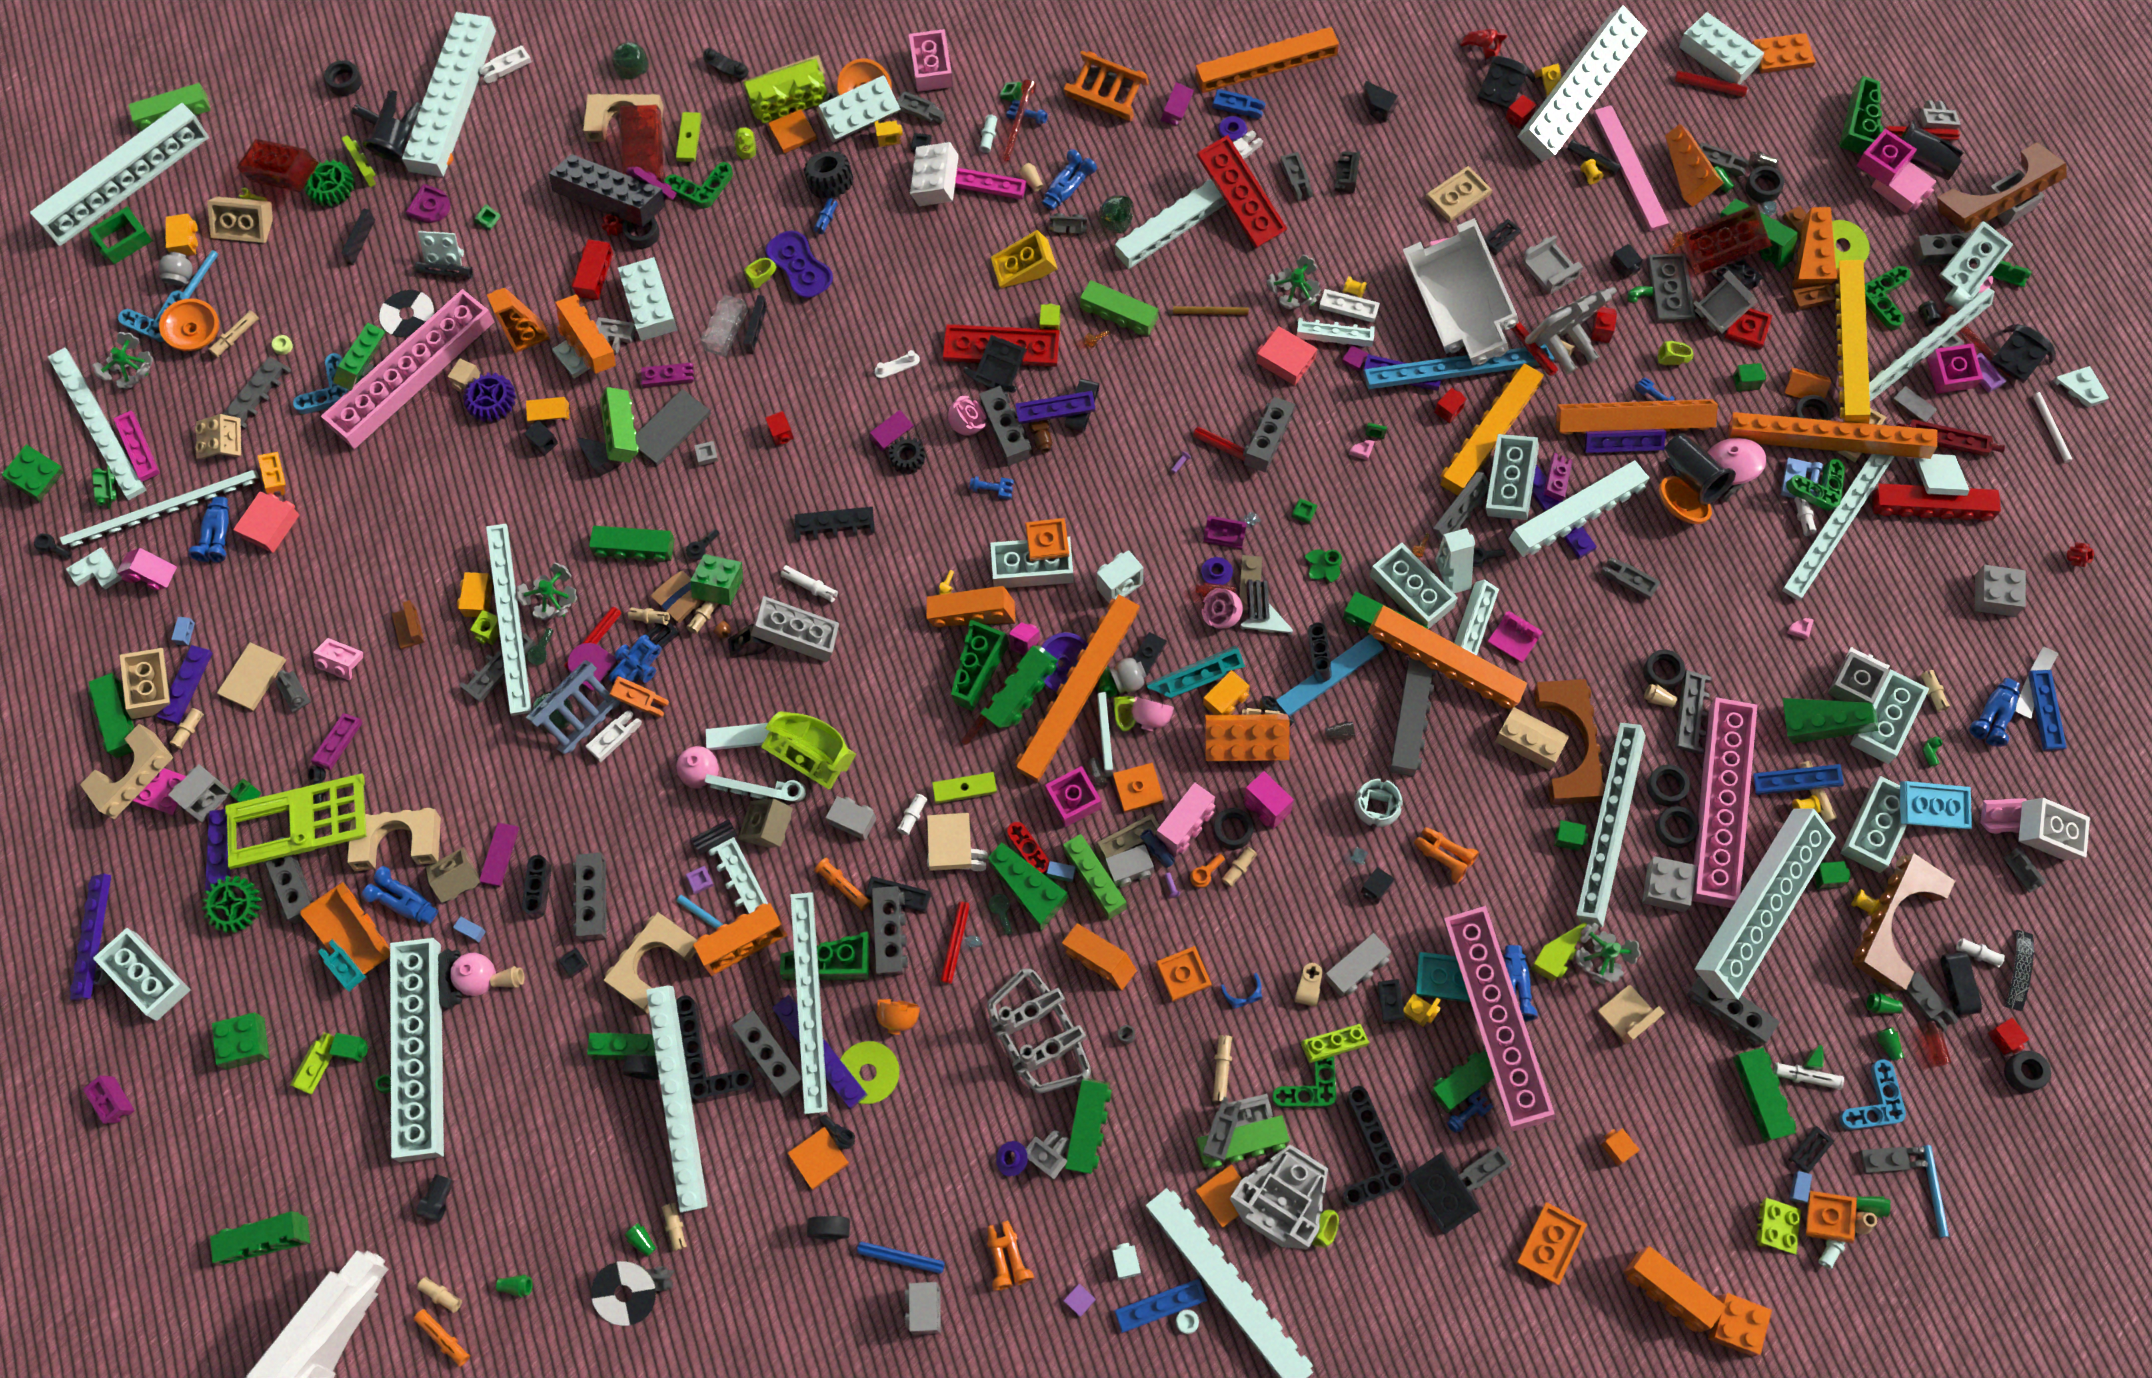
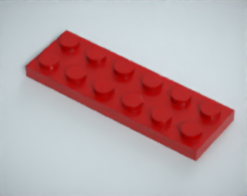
(1241, 191)
(969, 342)

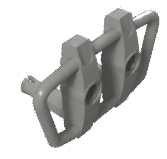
(1568, 320)
(1030, 1058)

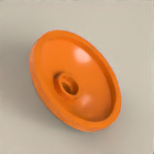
(859, 73)
(184, 317)
(1683, 501)

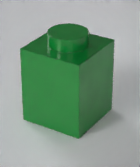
(1749, 377)
(1570, 835)
(1831, 875)
(349, 1047)

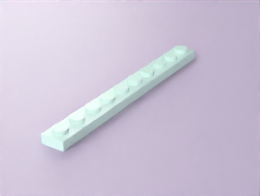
(1930, 343)
(97, 423)
(152, 512)
(1836, 525)
(509, 620)
(809, 1003)

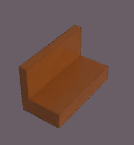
(408, 626)

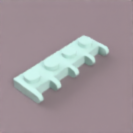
(1335, 333)
(740, 873)

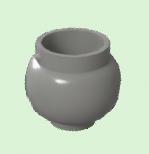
(175, 269)
(1128, 675)

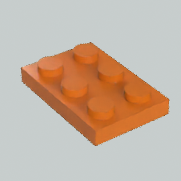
(1785, 53)
(1551, 1243)

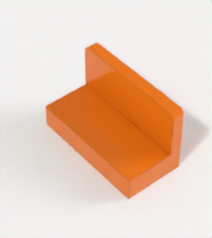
(1807, 383)

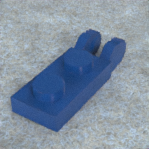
(1238, 103)

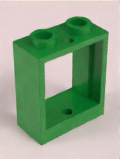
(126, 246)

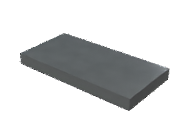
(1671, 288)
(670, 427)

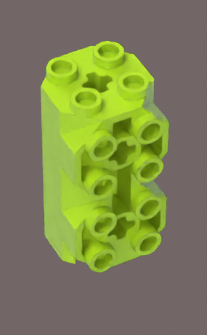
(788, 87)

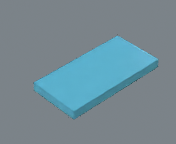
(1935, 805)

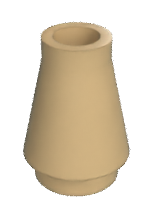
(1029, 173)
(1657, 695)
(508, 978)
(1864, 1222)

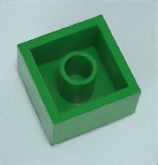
(32, 473)
(716, 579)
(240, 1041)

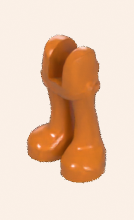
(1457, 867)
(1003, 1278)

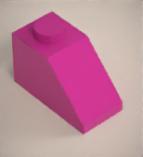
(1024, 637)

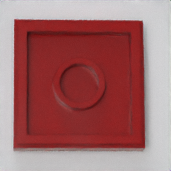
(1750, 328)

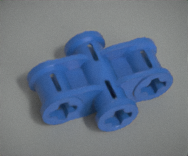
(639, 658)

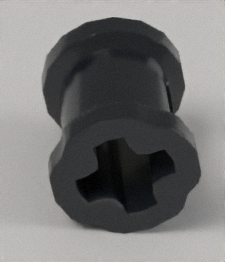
(1929, 313)

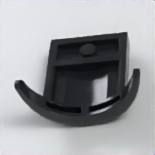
(1504, 81)
(2023, 352)
(999, 364)

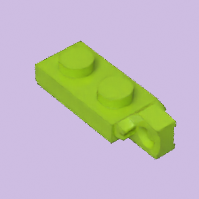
(313, 1064)

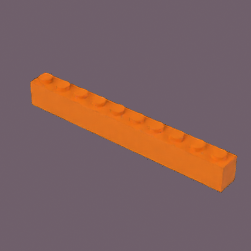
(1834, 435)
(1077, 688)

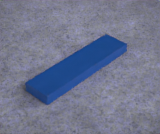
(2047, 710)
(1798, 779)
(1160, 1305)

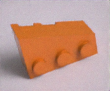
(1099, 956)

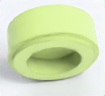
(282, 345)

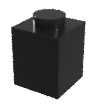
(1626, 261)
(541, 438)
(1377, 885)

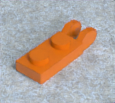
(637, 696)

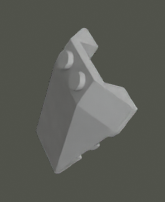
(1284, 1198)

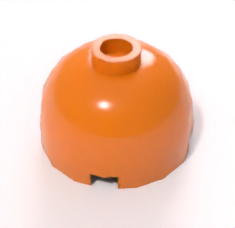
(897, 1015)

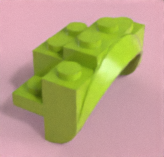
(811, 746)

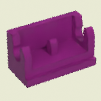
(1177, 104)
(890, 430)
(1225, 532)
(108, 1099)

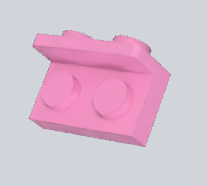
(337, 658)
(2001, 815)

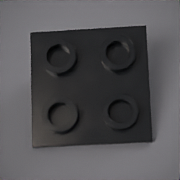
(1742, 271)

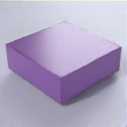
(699, 880)
(1079, 1300)

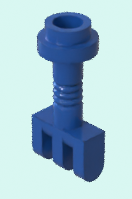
(1040, 116)
(1646, 386)
(1002, 488)
(1456, 1122)

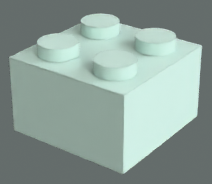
(1119, 576)

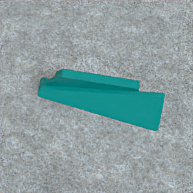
(1198, 673)

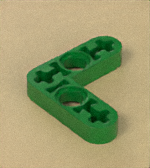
(701, 191)
(1880, 296)
(1826, 496)
(1314, 1091)

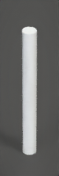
(2052, 427)

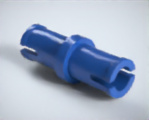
(825, 216)

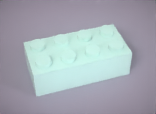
(1721, 49)
(858, 108)
(647, 299)
(1512, 477)
(1014, 569)
(1413, 586)
(1895, 712)
(1876, 827)
(141, 974)

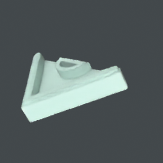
(1274, 624)

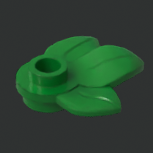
(1322, 566)

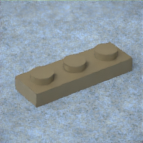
(1250, 569)
(1128, 837)

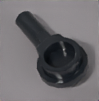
(46, 543)
(696, 549)
(1481, 555)
(1270, 703)
(315, 776)
(843, 1137)

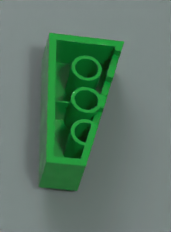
(1781, 237)

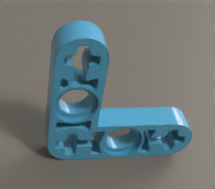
(139, 318)
(333, 389)
(1882, 1110)

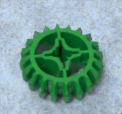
(330, 188)
(229, 895)

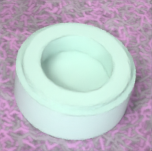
(1187, 1321)

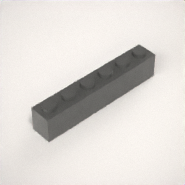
(1412, 718)

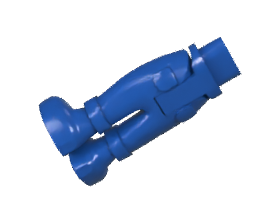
(1060, 187)
(214, 520)
(2001, 701)
(412, 903)
(1519, 975)

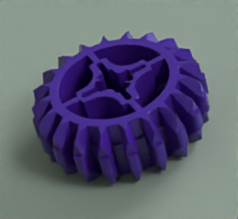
(484, 407)

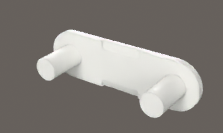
(898, 365)

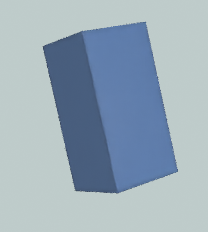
(183, 631)
(1061, 871)
(469, 929)
(1800, 1187)

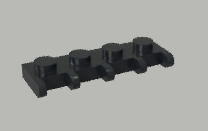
(834, 521)

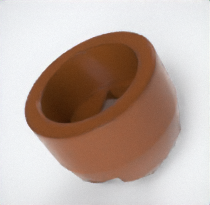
(722, 629)

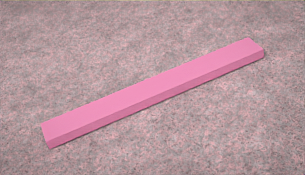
(1631, 168)

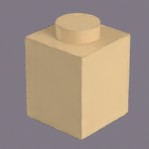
(462, 374)

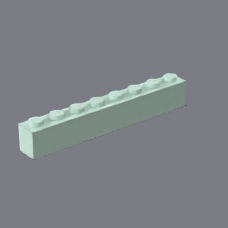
(1169, 224)
(1579, 508)

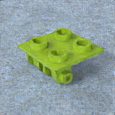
(1778, 1226)

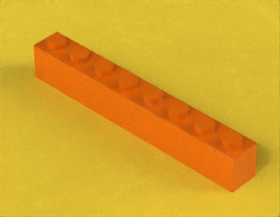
(1266, 60)
(1636, 416)
(1447, 658)

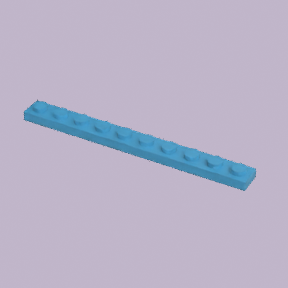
(1447, 368)

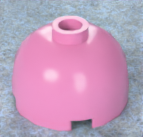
(966, 416)
(1222, 608)
(1151, 713)
(695, 764)
(472, 974)

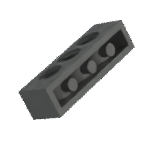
(1940, 248)
(1269, 434)
(1012, 452)
(296, 886)
(881, 899)
(597, 927)
(1763, 1022)
(750, 1025)

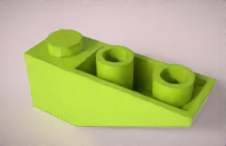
(1555, 954)

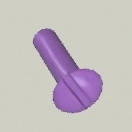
(1184, 457)
(1174, 893)

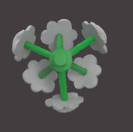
(1287, 279)
(119, 360)
(545, 588)
(1608, 949)

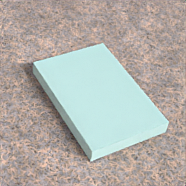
(1942, 475)

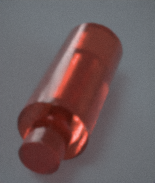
(1210, 586)
(1937, 1045)

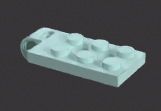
(1961, 276)
(781, 791)

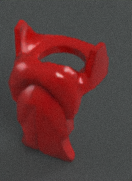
(1484, 39)

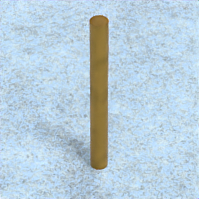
(1211, 310)

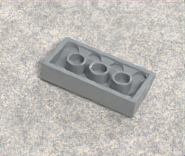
(795, 629)

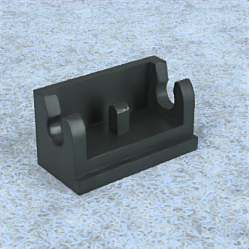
(1347, 172)

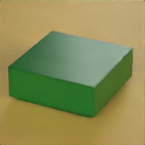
(1304, 511)

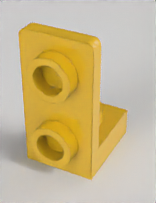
(1551, 76)
(1420, 1010)

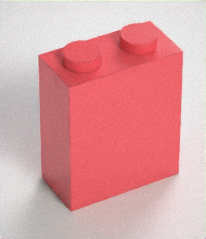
(1286, 355)
(266, 521)

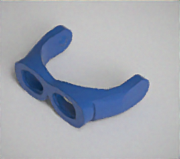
(1236, 1003)

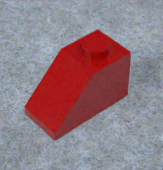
(1604, 324)

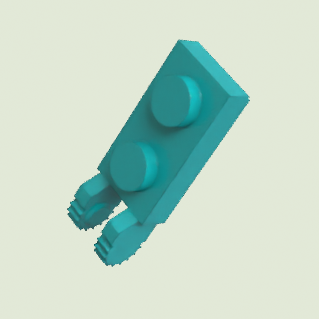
(342, 966)

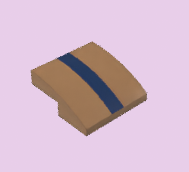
(676, 596)

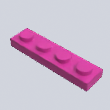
(990, 183)
(136, 446)

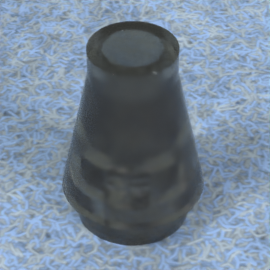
(1762, 159)
(1341, 731)
(1096, 774)

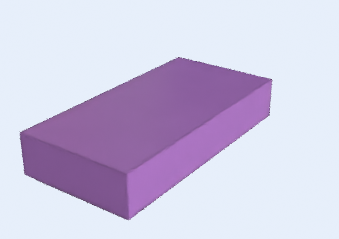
(1991, 377)

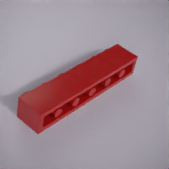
(1914, 501)

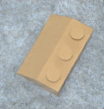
(240, 219)
(144, 682)
(1532, 738)

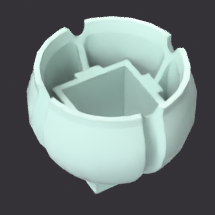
(1378, 791)

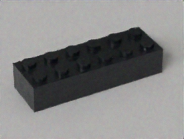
(607, 190)

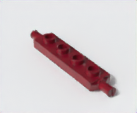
(1959, 439)

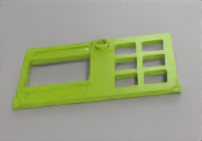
(302, 823)

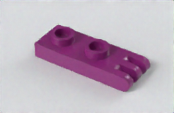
(650, 178)
(667, 375)
(1557, 477)

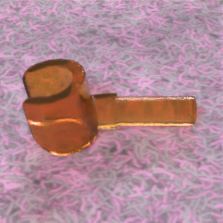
(1679, 241)
(1091, 341)
(1419, 550)

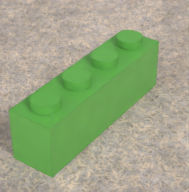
(151, 109)
(1119, 308)
(618, 425)
(1094, 876)
(1250, 1140)

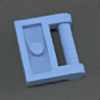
(1798, 467)

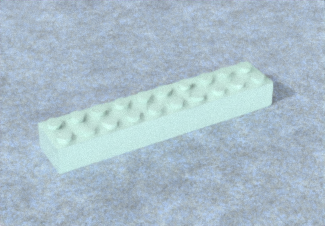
(1582, 84)
(449, 94)
(120, 174)
(1765, 904)
(416, 1051)

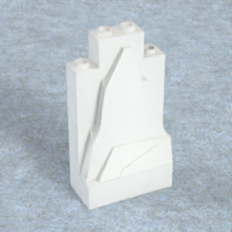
(1464, 293)
(324, 1323)

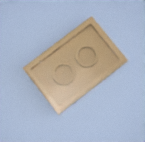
(1458, 194)
(251, 676)
(949, 841)

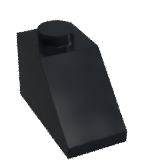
(1379, 101)
(597, 456)
(744, 644)

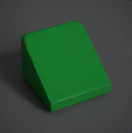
(1011, 91)
(487, 217)
(1376, 430)
(244, 791)
(1815, 1059)

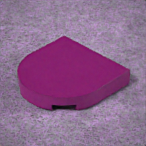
(429, 205)
(596, 655)

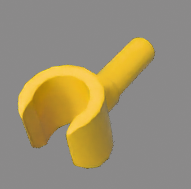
(944, 586)

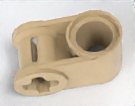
(1308, 988)

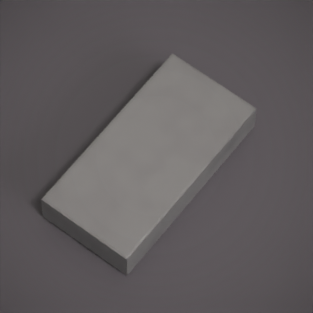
(1914, 405)

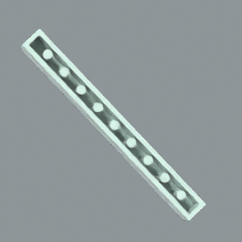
(1611, 824)
(676, 1098)
(1227, 1287)

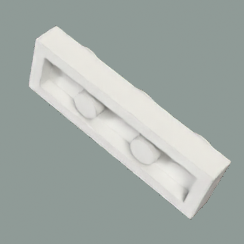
(1349, 305)

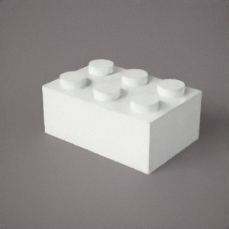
(934, 174)
(2054, 829)

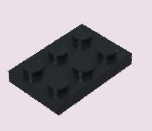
(1443, 1193)

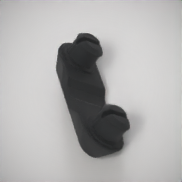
(724, 64)
(447, 996)

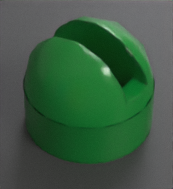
(386, 1079)

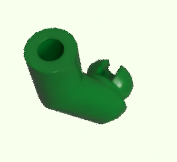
(1639, 291)
(1929, 750)

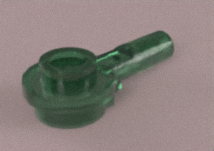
(537, 654)
(1000, 905)

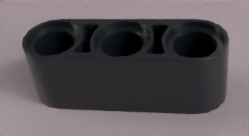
(1080, 421)
(1322, 659)
(540, 895)
(1961, 984)

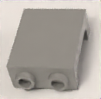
(1550, 265)
(1725, 303)

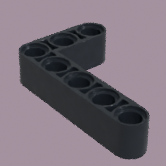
(699, 1058)
(1374, 1151)

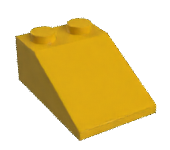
(1024, 260)

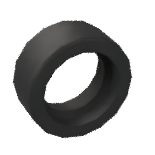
(340, 67)
(1767, 173)
(643, 241)
(1816, 402)
(1672, 658)
(1675, 772)
(1233, 813)
(1686, 815)
(641, 1067)
(828, 1227)

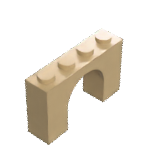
(604, 107)
(149, 760)
(425, 836)
(657, 933)

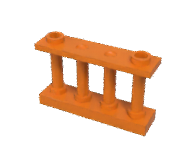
(1106, 103)

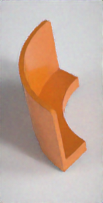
(342, 919)

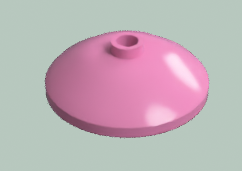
(1742, 456)

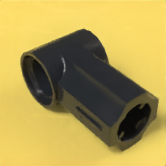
(433, 1204)

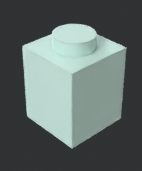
(1126, 1261)

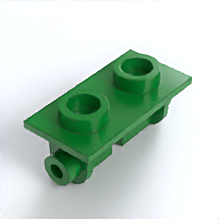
(2011, 274)
(105, 494)

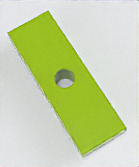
(688, 136)
(360, 160)
(952, 790)
(1325, 1045)

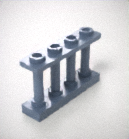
(556, 699)

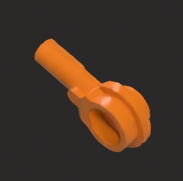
(1201, 876)

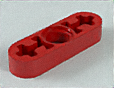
(1030, 840)

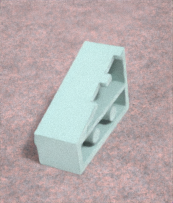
(1456, 560)

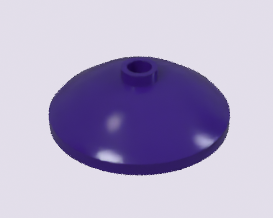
(1064, 648)

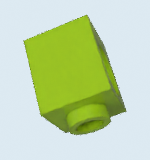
(1050, 317)
(483, 621)

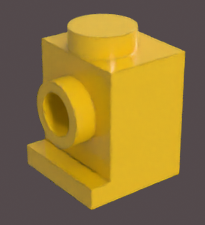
(888, 133)

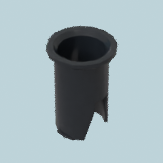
(389, 133)
(1932, 152)
(1698, 469)

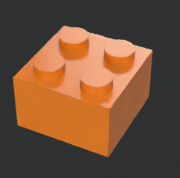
(1741, 1325)

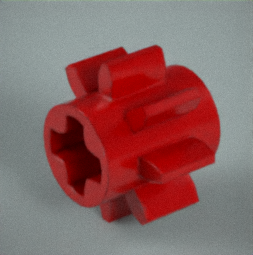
(612, 224)
(2080, 554)

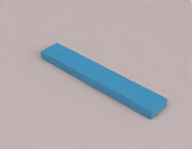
(1341, 668)

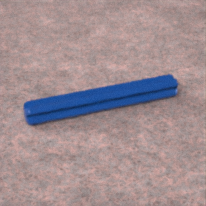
(900, 1257)

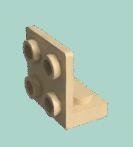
(218, 436)
(1629, 1014)

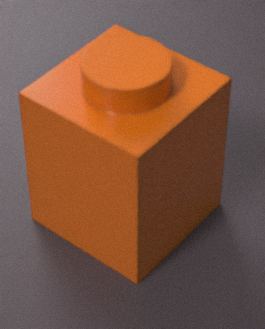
(1619, 1146)

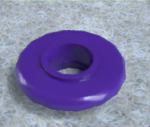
(1234, 122)
(1213, 578)
(1019, 1163)

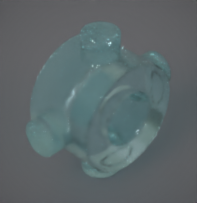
(1770, 208)
(1252, 518)
(1359, 855)
(973, 941)

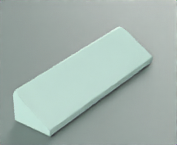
(1476, 616)

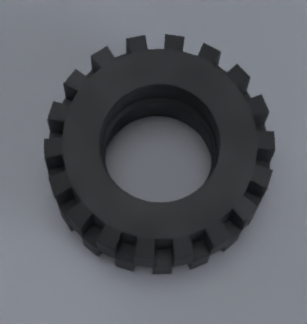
(828, 174)

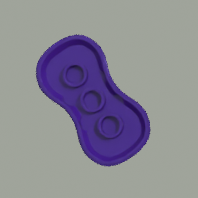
(805, 273)

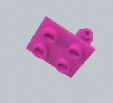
(1515, 636)
(156, 792)

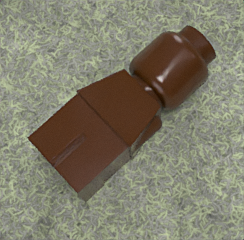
(1041, 435)

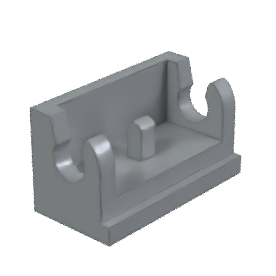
(1251, 1110)

